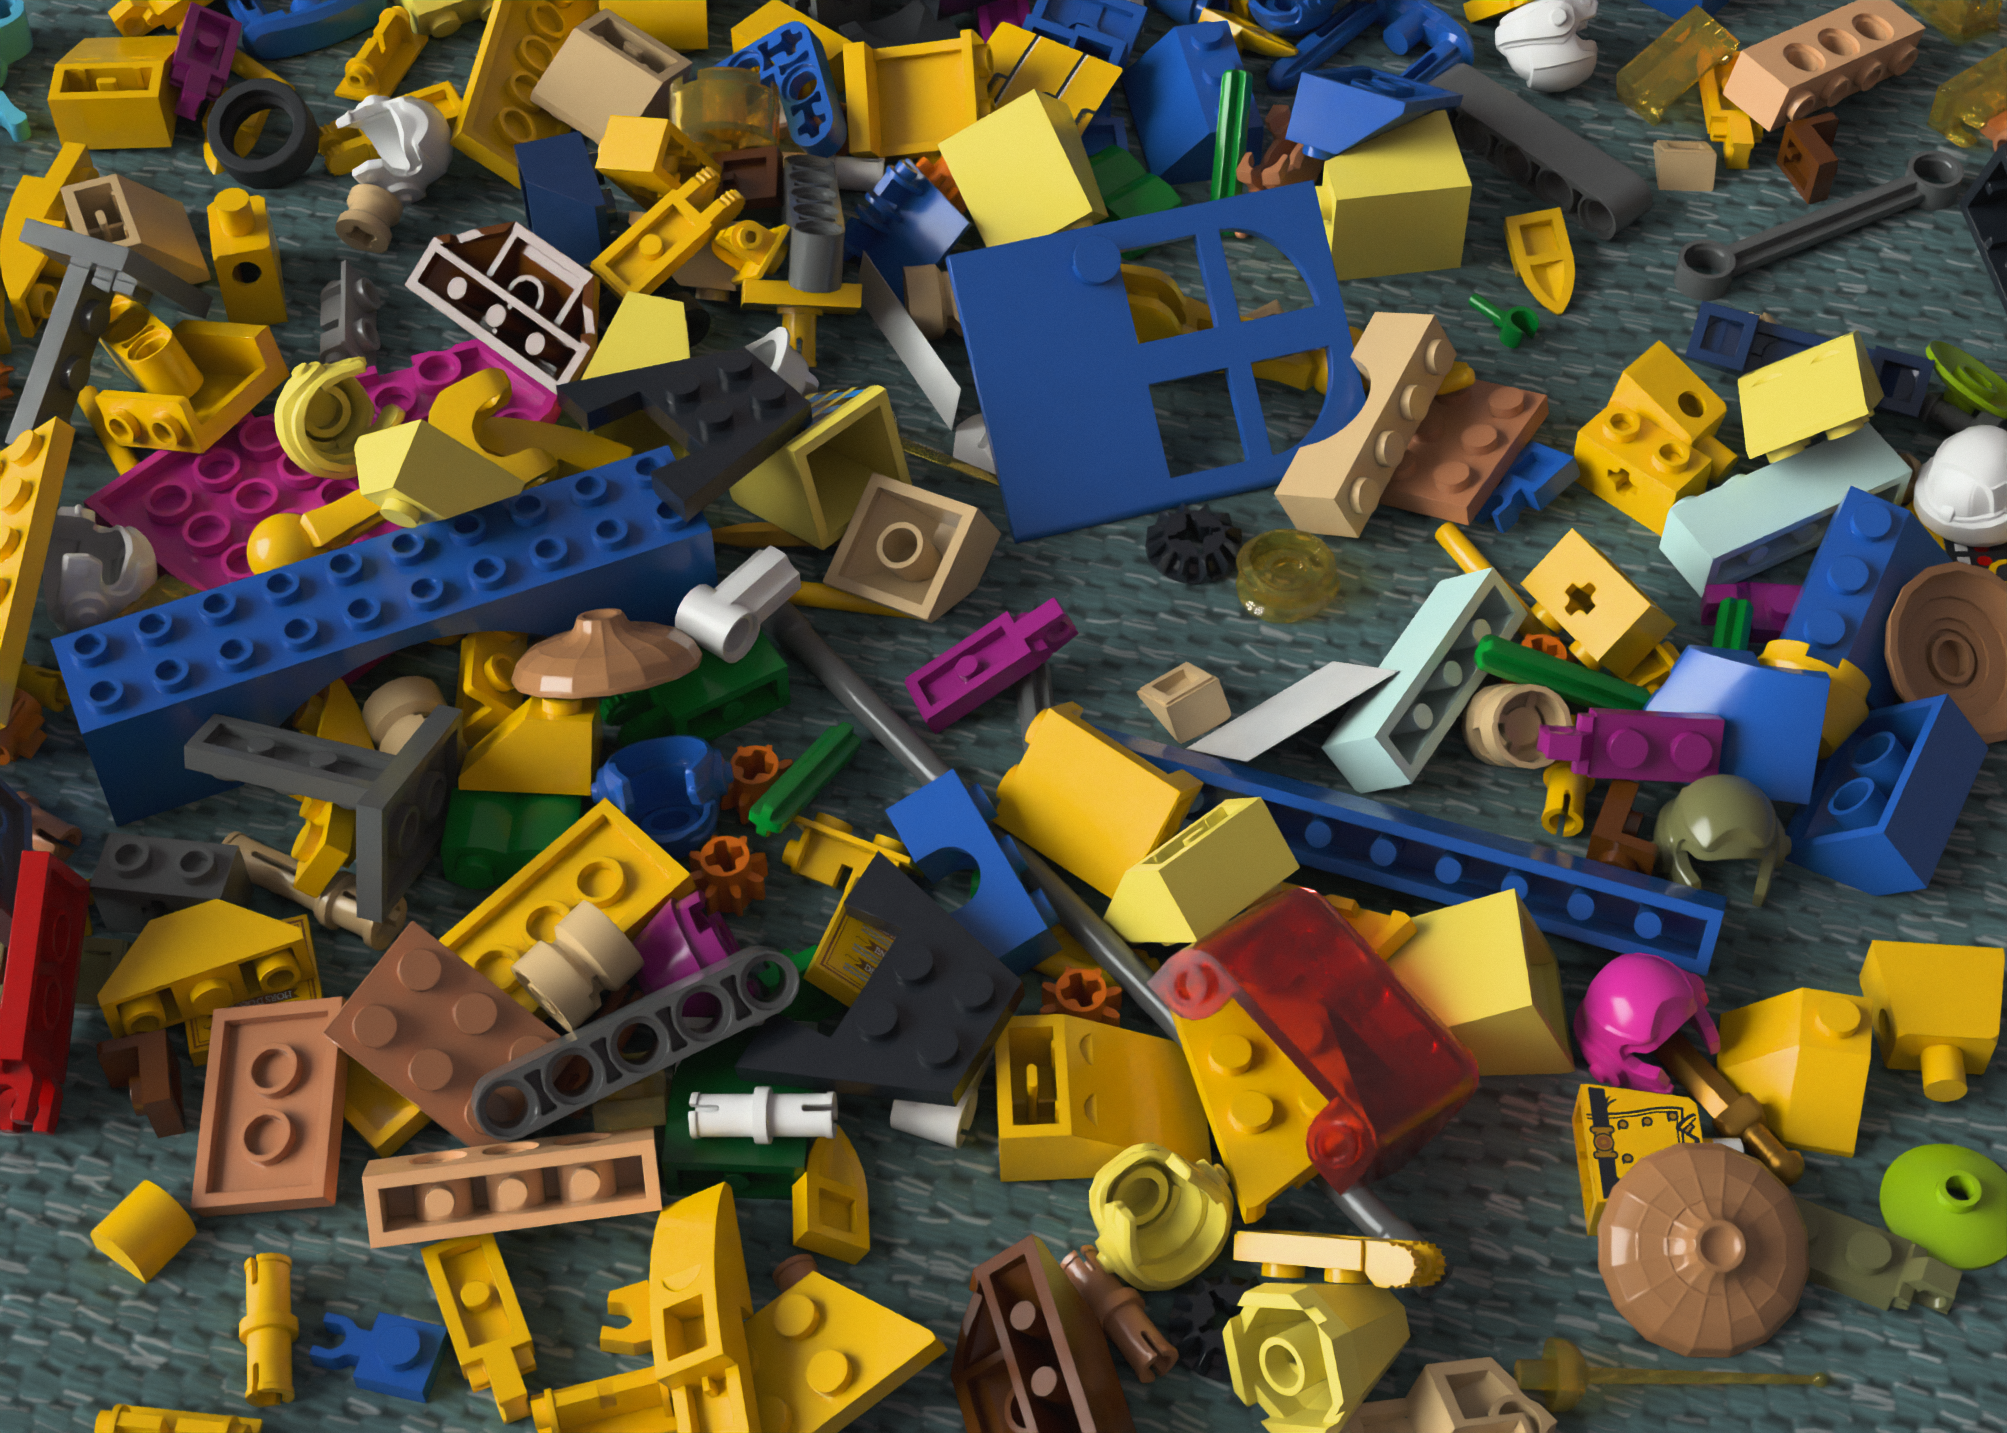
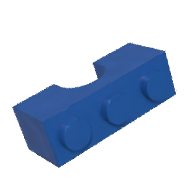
(951, 831)

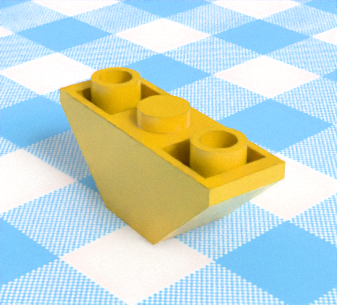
(201, 963)

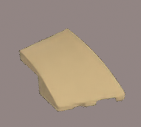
(1456, 1399)

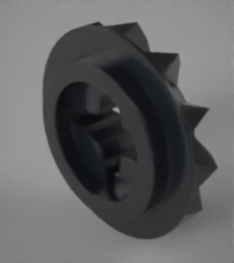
(1179, 559)
(1194, 1317)

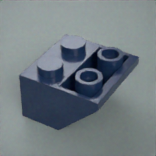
(565, 196)

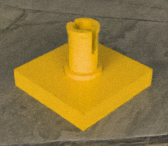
(799, 308)

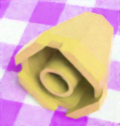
(1312, 1350)

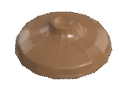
(1953, 640)
(605, 658)
(1703, 1250)

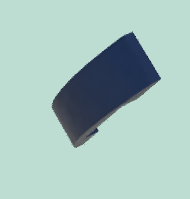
(1742, 343)

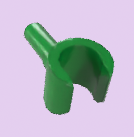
(1509, 322)

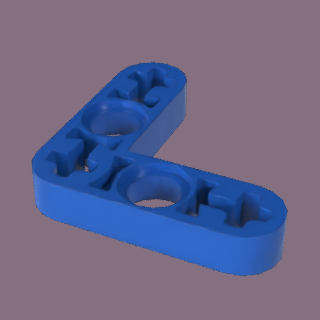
(790, 73)

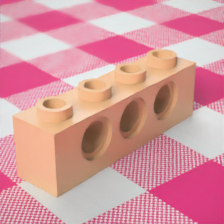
(1823, 61)
(511, 1186)

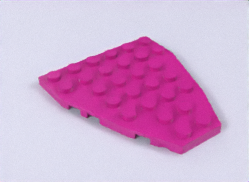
(207, 504)

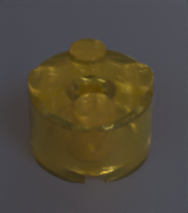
(726, 110)

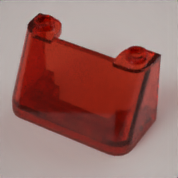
(1342, 1022)

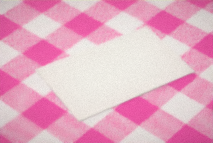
(1290, 710)

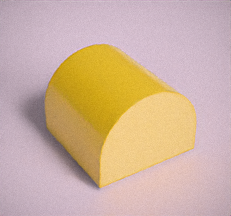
(144, 1231)

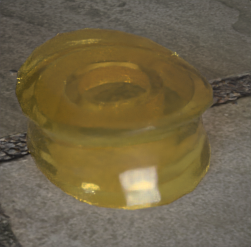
(1286, 575)

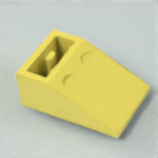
(1806, 394)
(1202, 876)

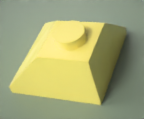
(427, 475)

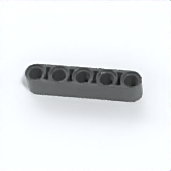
(1543, 155)
(816, 221)
(599, 1040)

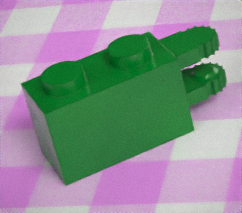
(706, 700)

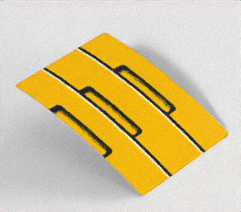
(1034, 62)

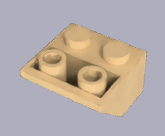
(606, 72)
(138, 219)

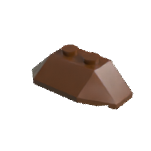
(515, 298)
(1034, 1352)

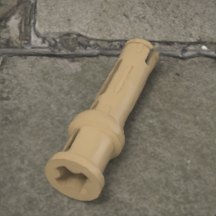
(333, 907)

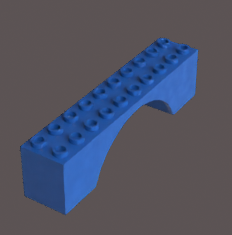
(293, 630)

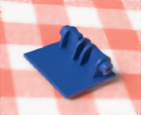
(903, 225)

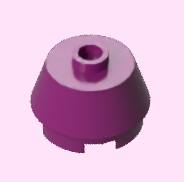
(681, 943)

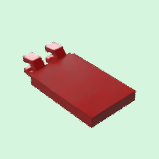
(40, 991)

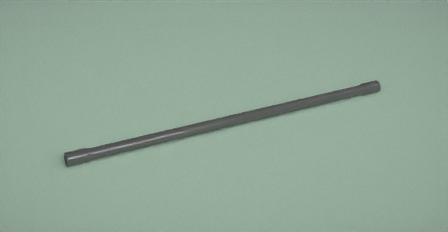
(796, 634)

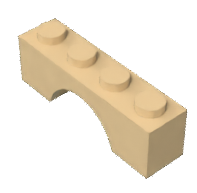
(1340, 479)

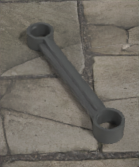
(1818, 226)

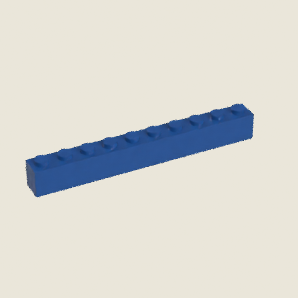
(1459, 862)

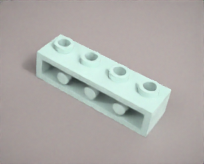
(1777, 509)
(1404, 718)

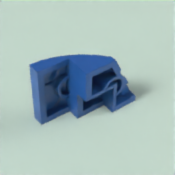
(1091, 26)
(1768, 714)

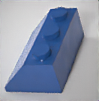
(1177, 100)
(1358, 103)
(1854, 583)
(1889, 798)

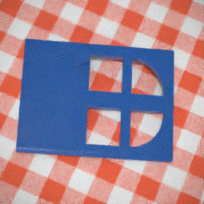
(1071, 383)

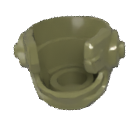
(1720, 821)

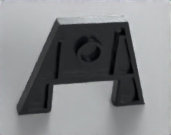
(715, 405)
(917, 1021)

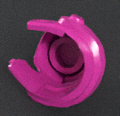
(1635, 1009)

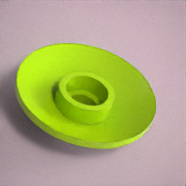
(1968, 380)
(1953, 1231)

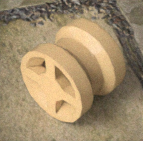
(369, 218)

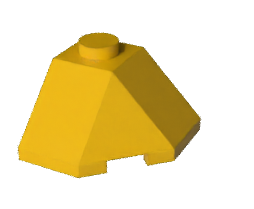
(539, 749)
(1804, 1064)

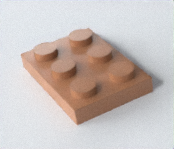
(1464, 450)
(435, 1030)
(271, 1110)

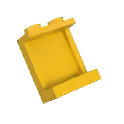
(915, 95)
(238, 371)
(1090, 799)

